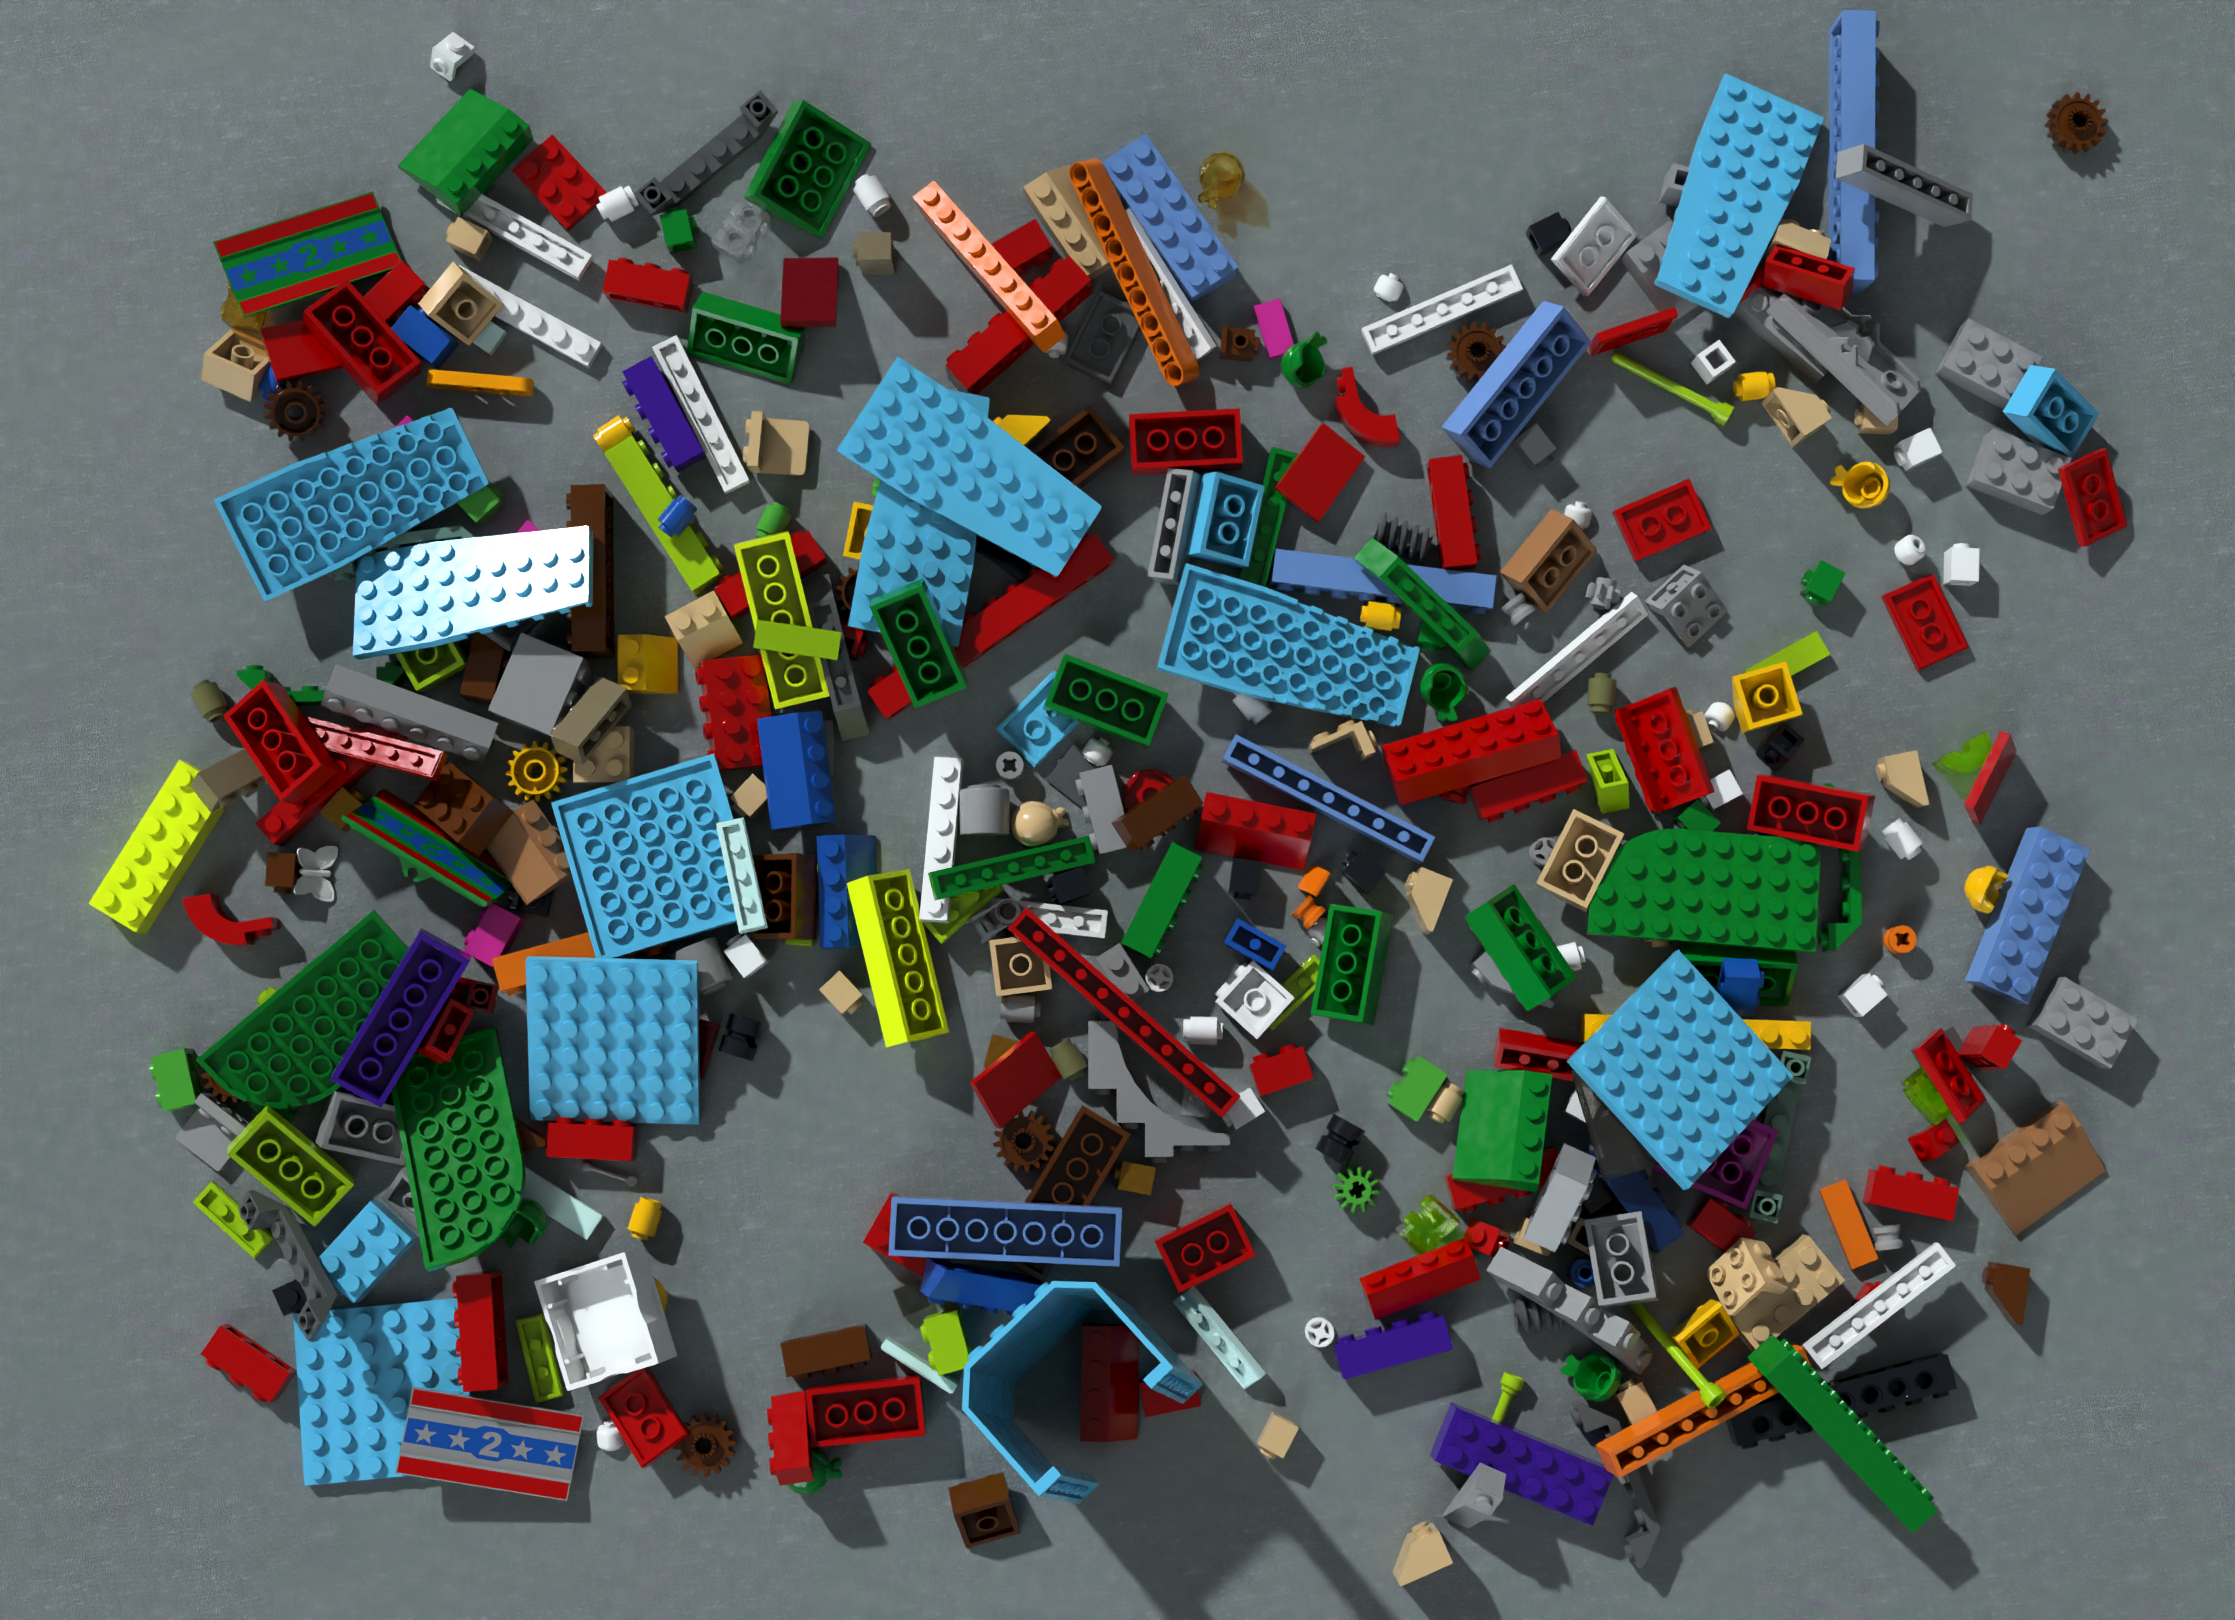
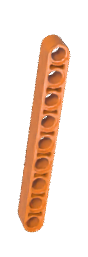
(1134, 271)

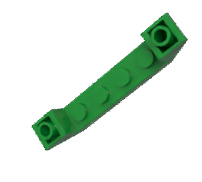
(1424, 602)
(311, 695)
(1834, 934)

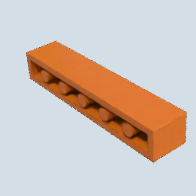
(511, 968)

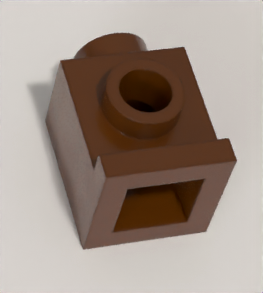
(1231, 351)

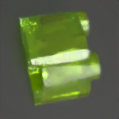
(1971, 758)
(1925, 1096)
(1428, 1225)

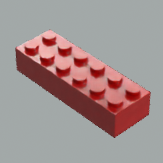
(1004, 340)
(1471, 751)

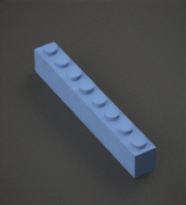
(1347, 578)
(1328, 799)

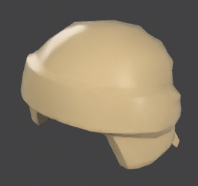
(1037, 823)

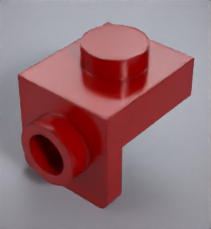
(857, 637)
(1933, 1141)
(1486, 1237)

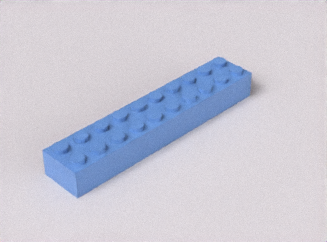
(1851, 124)

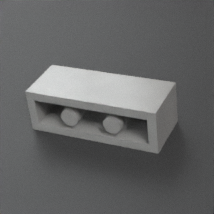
(1102, 807)

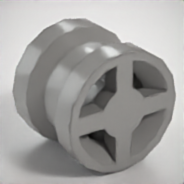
(1518, 609)
(1010, 770)
(1545, 851)
(1887, 1237)

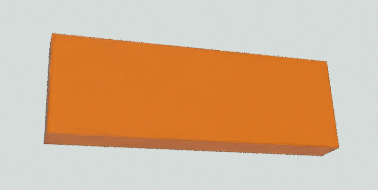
(1848, 1224)

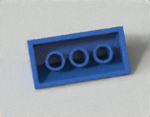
(796, 770)
(839, 862)
(977, 1286)

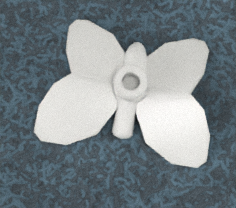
(313, 871)

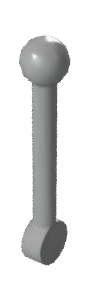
(631, 1180)

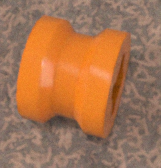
(1308, 912)
(1894, 942)

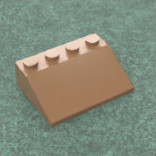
(2036, 1166)

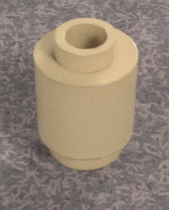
(1445, 1102)

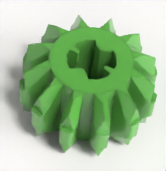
(1347, 1185)

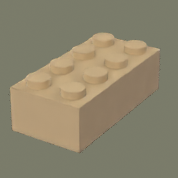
(1809, 1281)

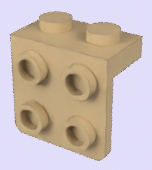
(776, 445)
(1363, 741)
(1744, 1273)

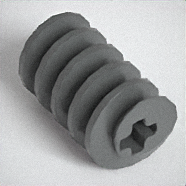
(1403, 537)
(1534, 1314)

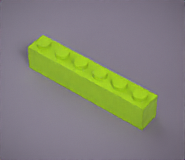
(652, 498)

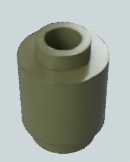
(1601, 693)
(209, 700)
(1068, 1060)

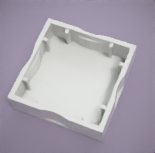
(606, 1318)

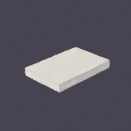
(1594, 246)

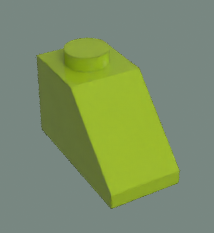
(1608, 781)

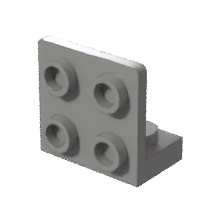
(1687, 604)
(211, 1130)

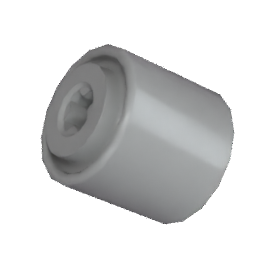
(984, 811)
(712, 965)

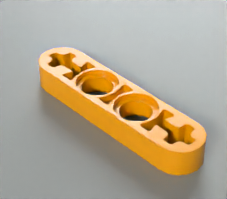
(480, 383)

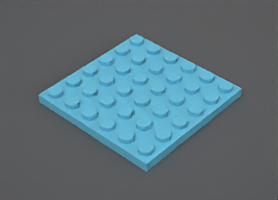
(649, 857)
(613, 1039)
(1680, 1069)
(361, 1380)

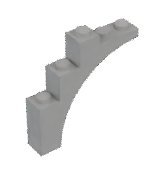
(1162, 1132)
(1572, 1306)

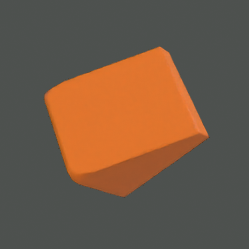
(1314, 881)

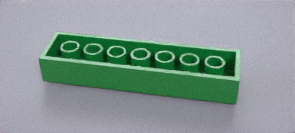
(1844, 1431)

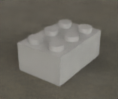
(1986, 363)
(2017, 472)
(2082, 1023)
(1561, 1198)

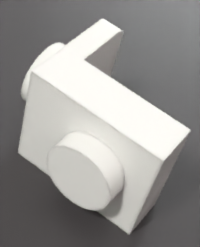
(449, 55)

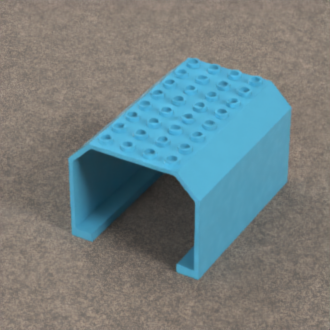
(1021, 1344)

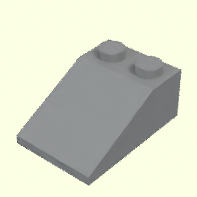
(1644, 265)
(360, 1128)
(1621, 1260)

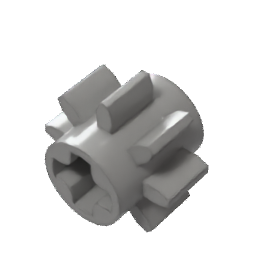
(1603, 593)

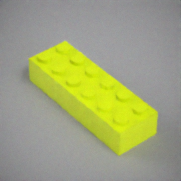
(778, 596)
(157, 853)
(897, 957)

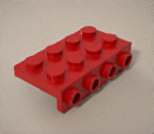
(732, 702)
(1663, 751)

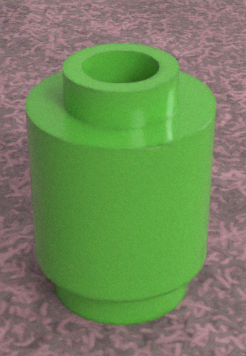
(773, 520)

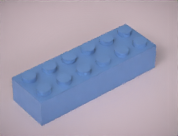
(1170, 219)
(1516, 384)
(2027, 915)

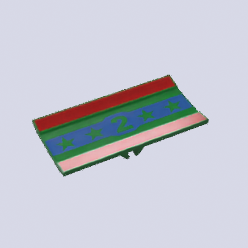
(307, 254)
(428, 848)

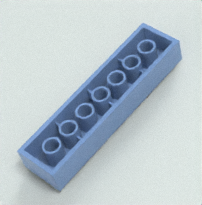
(1005, 1231)

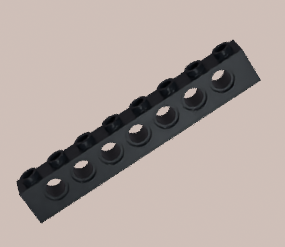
(1939, 1382)

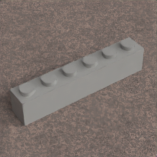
(1903, 185)
(409, 714)

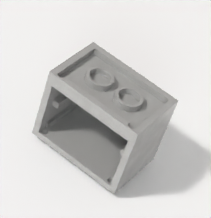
(540, 685)

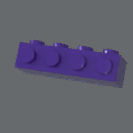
(664, 415)
(1392, 1346)

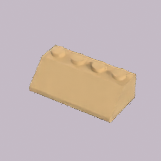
(1066, 220)

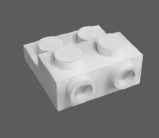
(1253, 998)

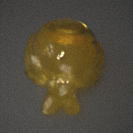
(1220, 177)

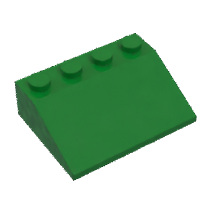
(467, 151)
(807, 169)
(1502, 1128)

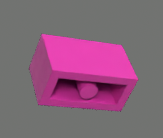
(494, 933)

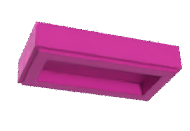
(1273, 328)

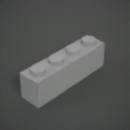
(1174, 526)

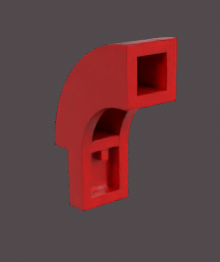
(1359, 421)
(211, 920)

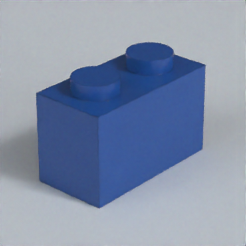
(424, 337)
(1254, 944)
(1740, 984)

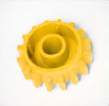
(526, 761)

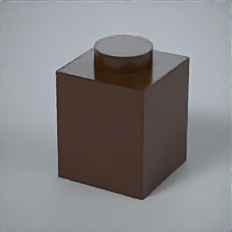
(282, 872)

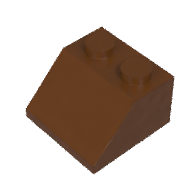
(984, 1510)

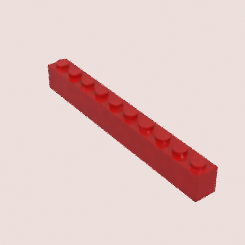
(1005, 616)
(1123, 1012)

